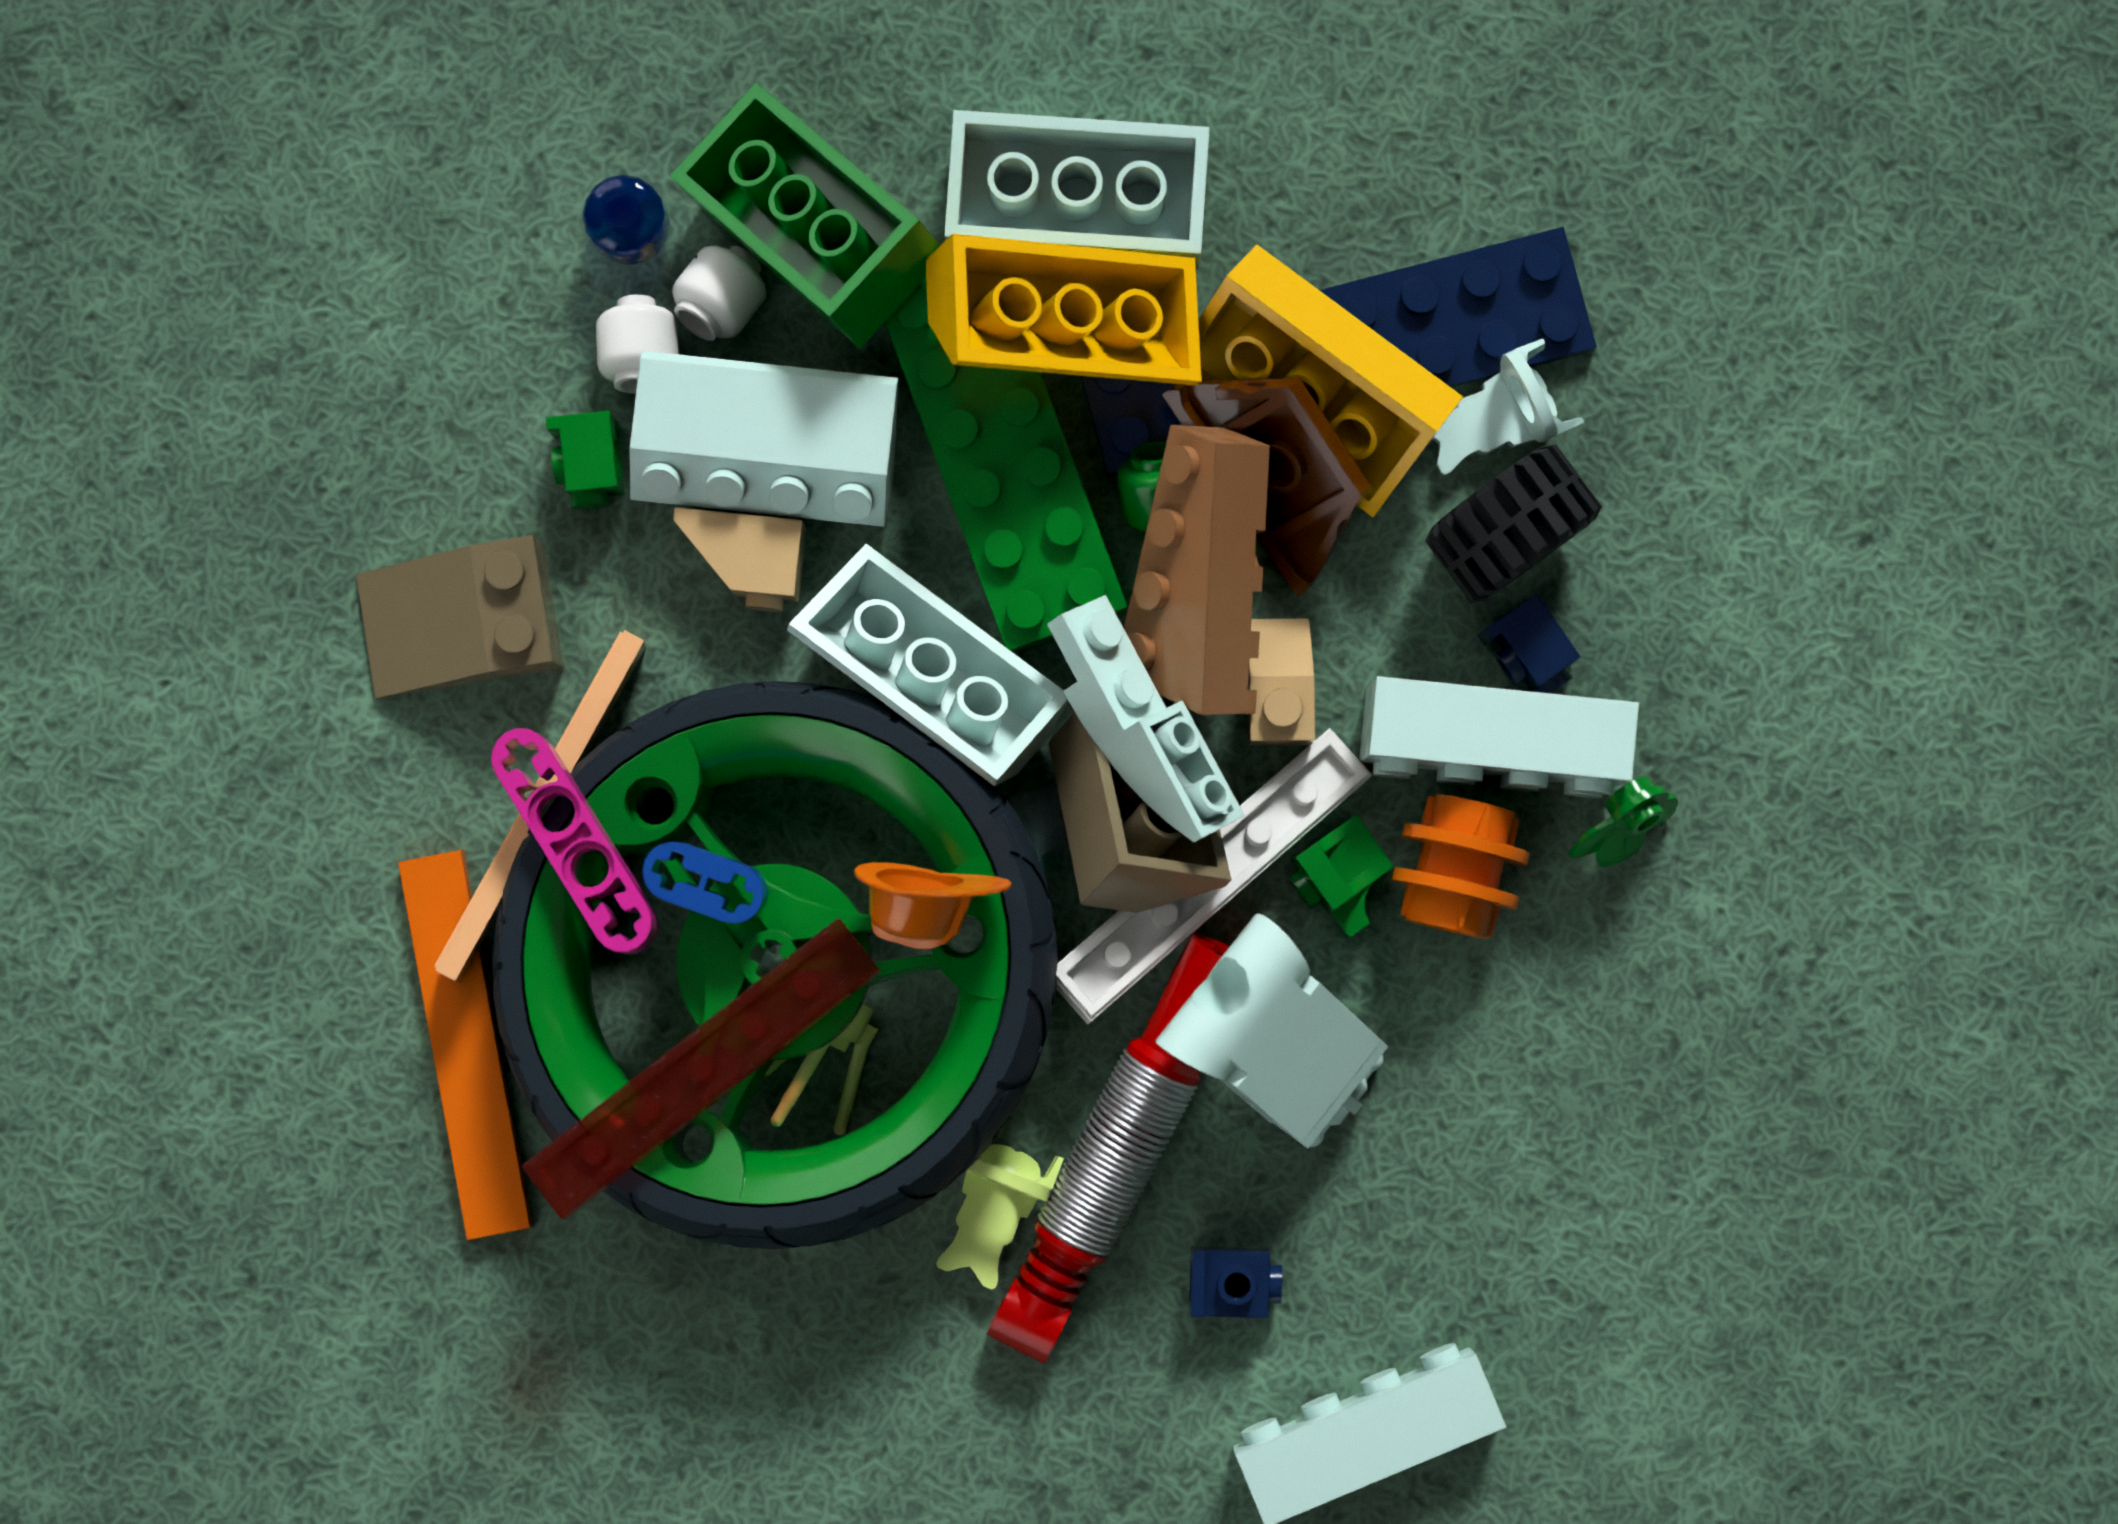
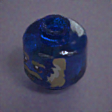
(626, 219)

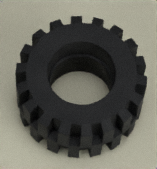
(1513, 523)

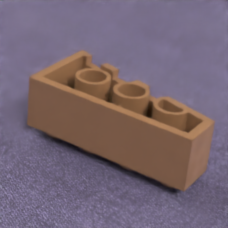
(1201, 570)

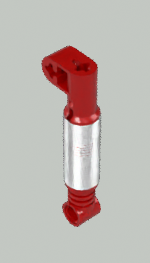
(1105, 1169)

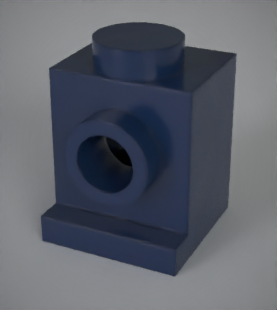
(1532, 647)
(1211, 1268)

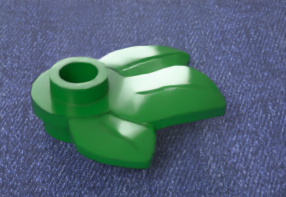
(1633, 812)

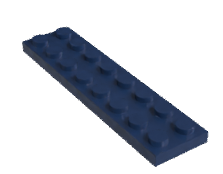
(1442, 313)

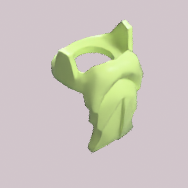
(998, 1193)

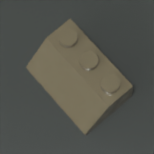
(1117, 843)

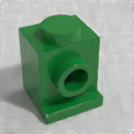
(587, 458)

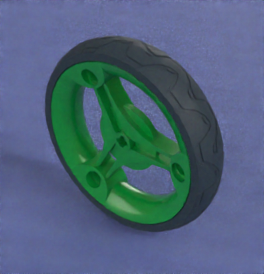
(1000, 1002)

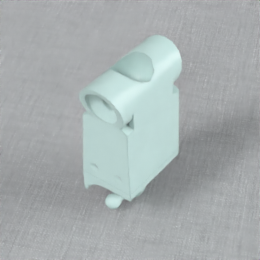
(1276, 1036)

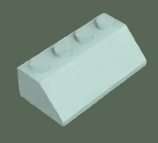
(763, 438)
(931, 666)

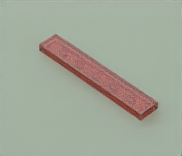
(701, 1069)

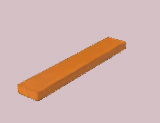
(466, 1052)

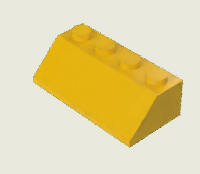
(1065, 309)
(1372, 393)

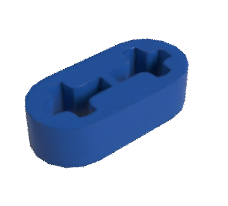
(699, 897)

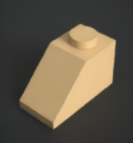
(750, 553)
(1283, 684)

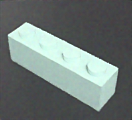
(1367, 1435)

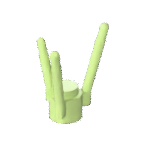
(857, 1032)

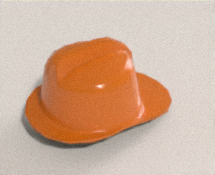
(920, 904)

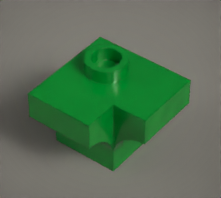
(1339, 873)

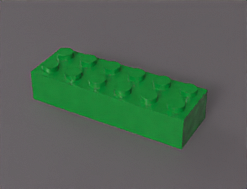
(1006, 483)

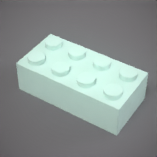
(1078, 182)
(1500, 734)

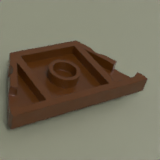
(1310, 472)

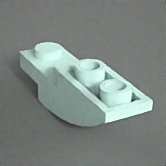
(1145, 742)

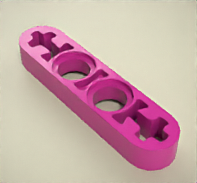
(568, 845)

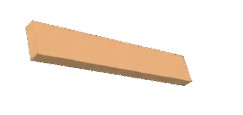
(572, 749)

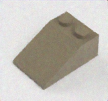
(460, 617)

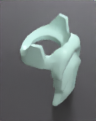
(1507, 411)

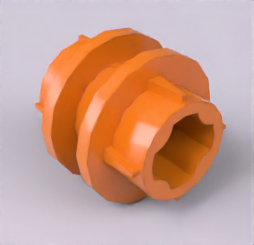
(1460, 866)

